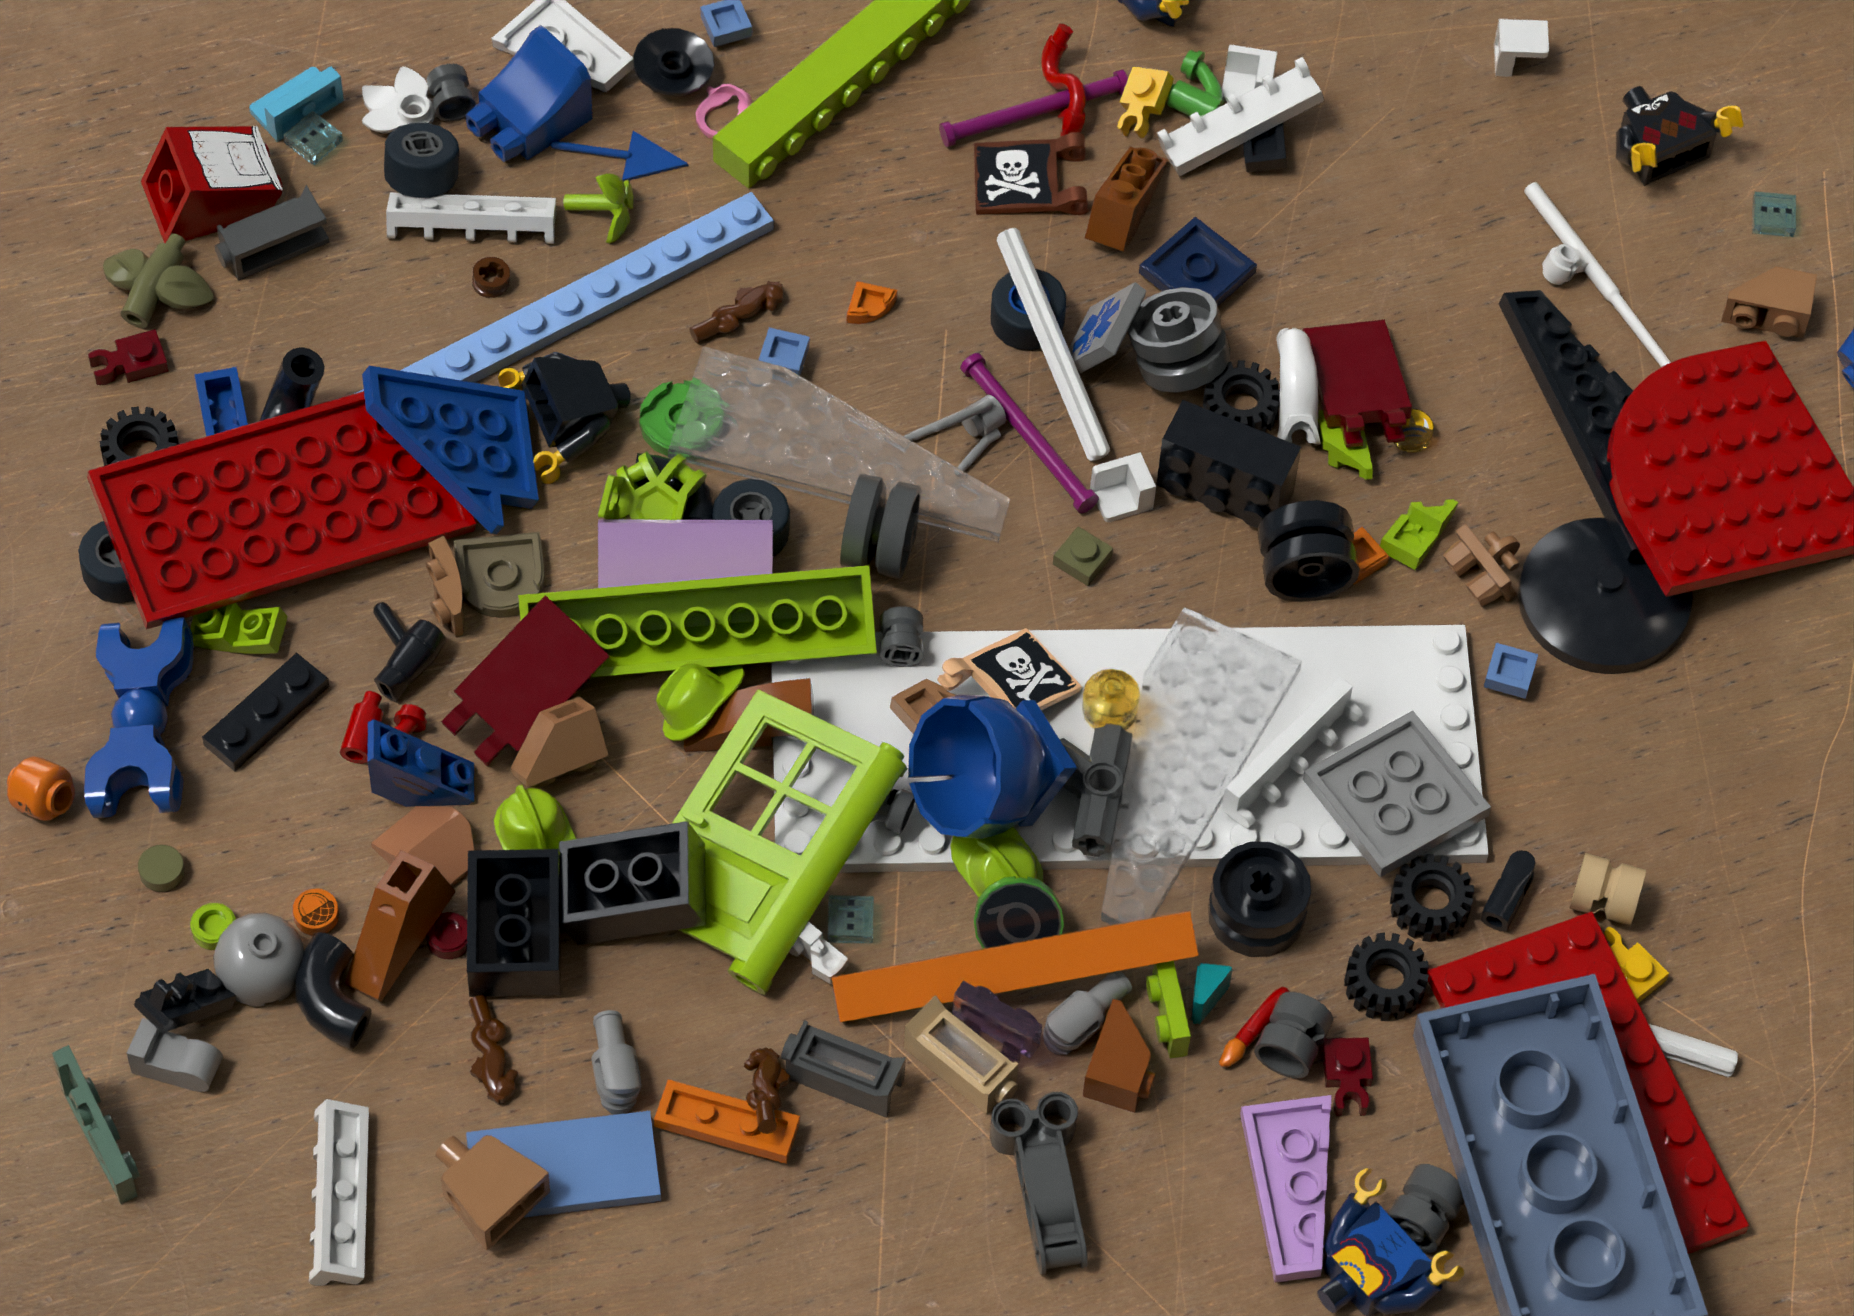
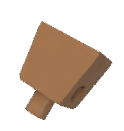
(490, 1186)

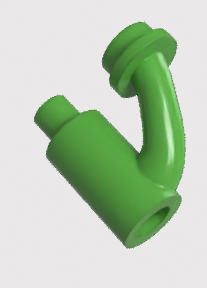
(1191, 99)

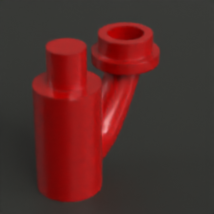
(355, 741)

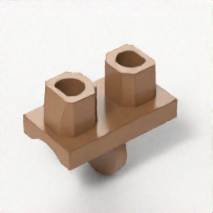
(1470, 551)

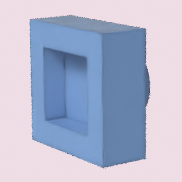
(726, 21)
(785, 349)
(1510, 670)

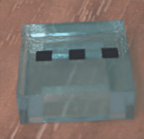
(313, 138)
(1774, 214)
(850, 919)

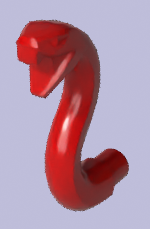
(1056, 45)

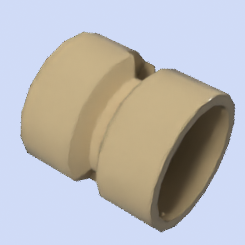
(1608, 889)

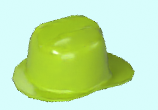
(693, 696)
(531, 821)
(993, 858)

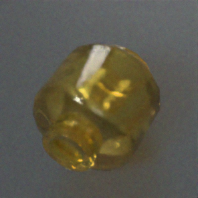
(1111, 698)

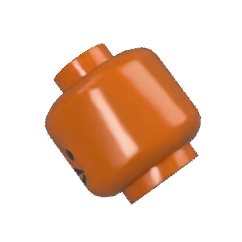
(40, 788)

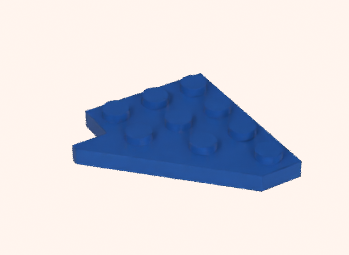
(462, 434)

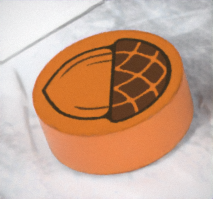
(315, 911)

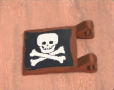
(1024, 176)

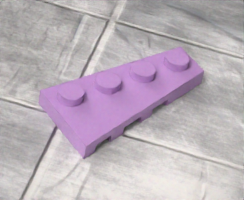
(1289, 1172)

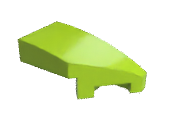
(1339, 455)
(1417, 532)

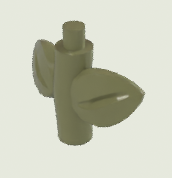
(156, 279)

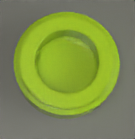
(209, 923)

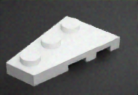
(600, 54)

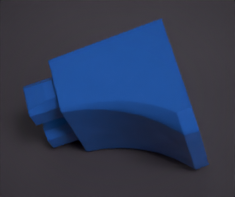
(533, 98)

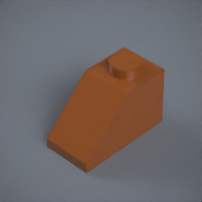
(1119, 1063)

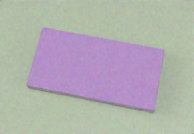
(681, 550)

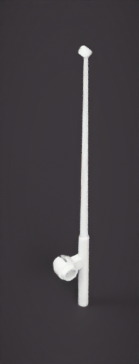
(1575, 257)

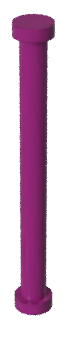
(953, 132)
(1083, 498)

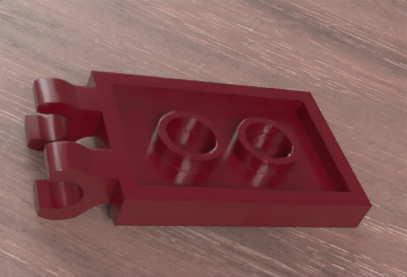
(1359, 379)
(526, 673)

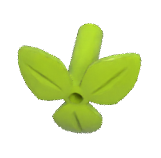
(616, 199)

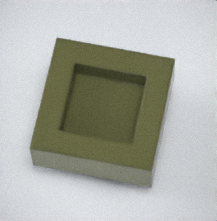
(1082, 556)

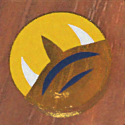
(1417, 432)

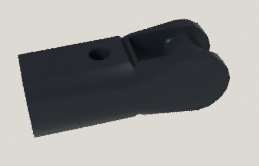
(1509, 891)

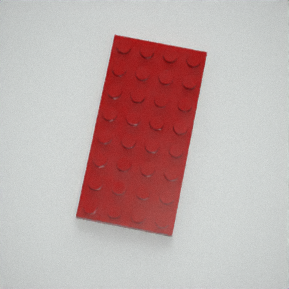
(267, 508)
(1575, 949)

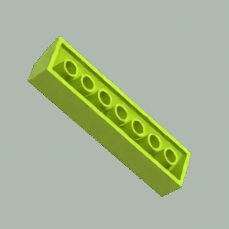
(724, 619)

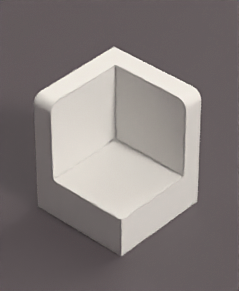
(1519, 39)
(1246, 68)
(1123, 487)

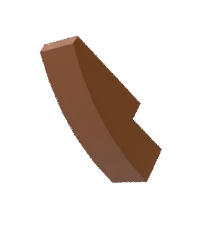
(714, 733)

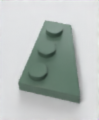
(98, 1129)

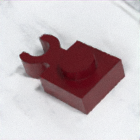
(135, 356)
(1349, 1068)

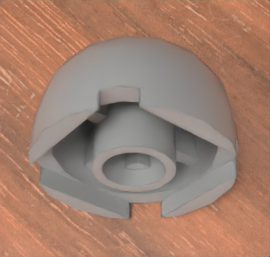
(258, 958)

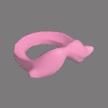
(716, 98)

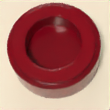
(448, 936)

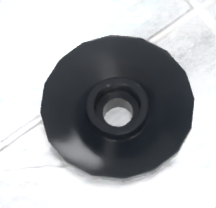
(673, 50)

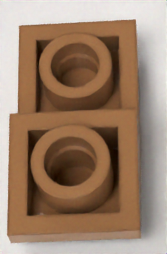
(447, 586)

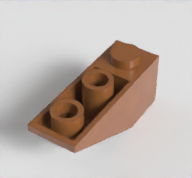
(1124, 198)
(396, 923)

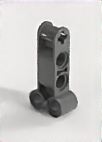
(1044, 1175)

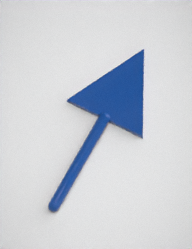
(642, 158)

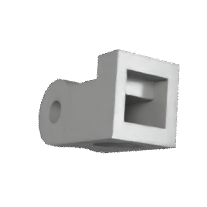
(172, 1058)

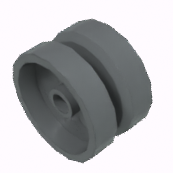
(1179, 340)
(887, 527)

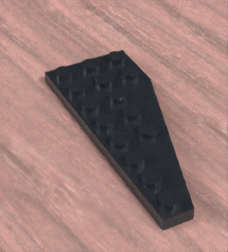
(1577, 391)

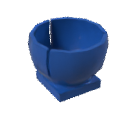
(1000, 760)

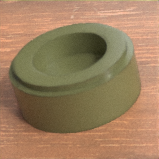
(161, 868)

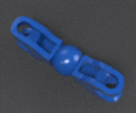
(139, 717)

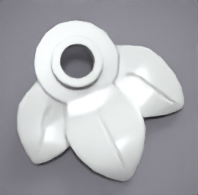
(393, 106)

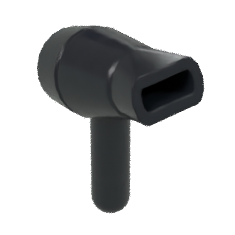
(413, 652)

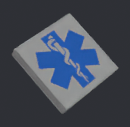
(1105, 327)

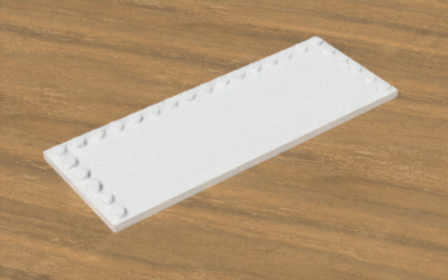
(1387, 665)

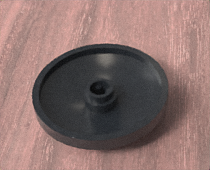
(1596, 605)

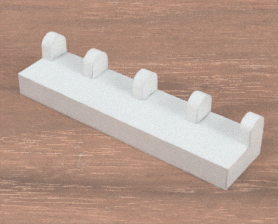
(1241, 118)
(472, 213)
(1287, 749)
(340, 1193)

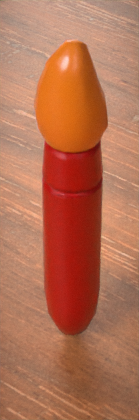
(1250, 1031)

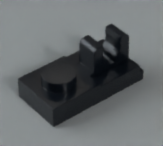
(184, 1000)

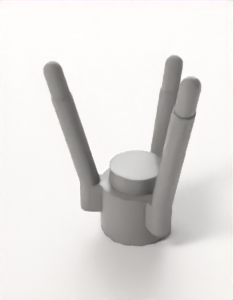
(978, 419)

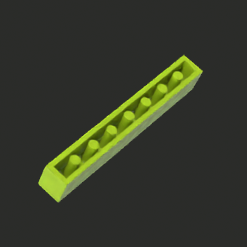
(826, 84)

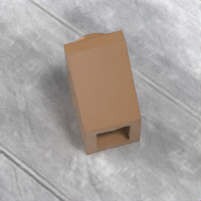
(1773, 302)
(560, 742)

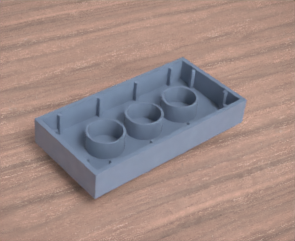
(1555, 1156)

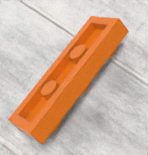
(723, 1121)

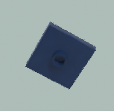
(1198, 260)

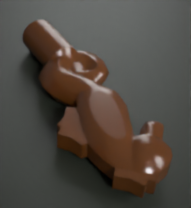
(747, 304)
(492, 1065)
(766, 1082)

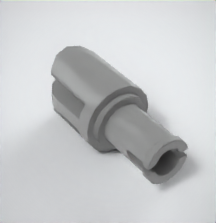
(1083, 1014)
(615, 1064)

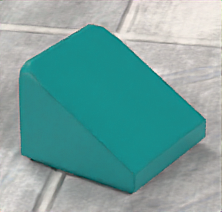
(1209, 987)

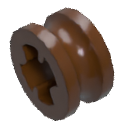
(481, 271)

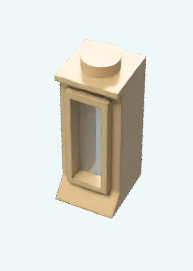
(960, 1056)

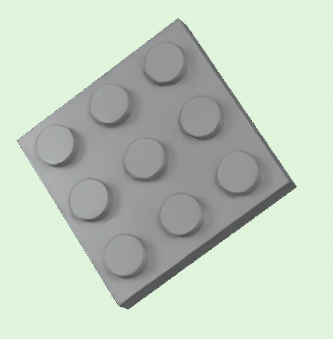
(1396, 793)

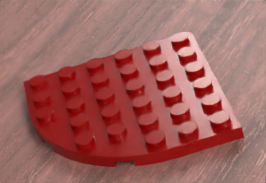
(1726, 472)

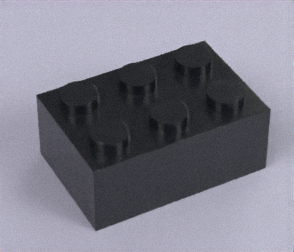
(1226, 464)
(632, 883)
(513, 923)

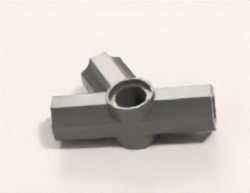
(1100, 770)

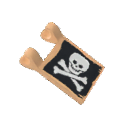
(1013, 671)

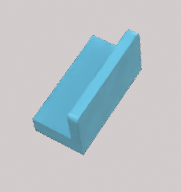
(297, 98)

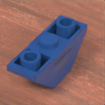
(415, 770)

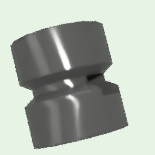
(1294, 1034)
(1427, 1206)

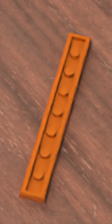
(1016, 965)

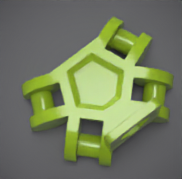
(654, 499)

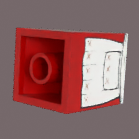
(209, 179)

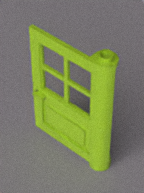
(755, 888)

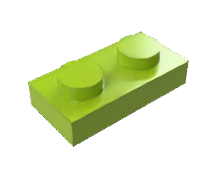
(1172, 1022)

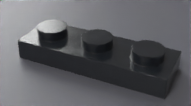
(265, 711)

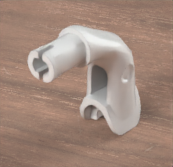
(1297, 386)

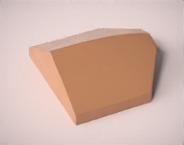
(433, 835)

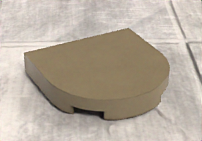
(499, 570)

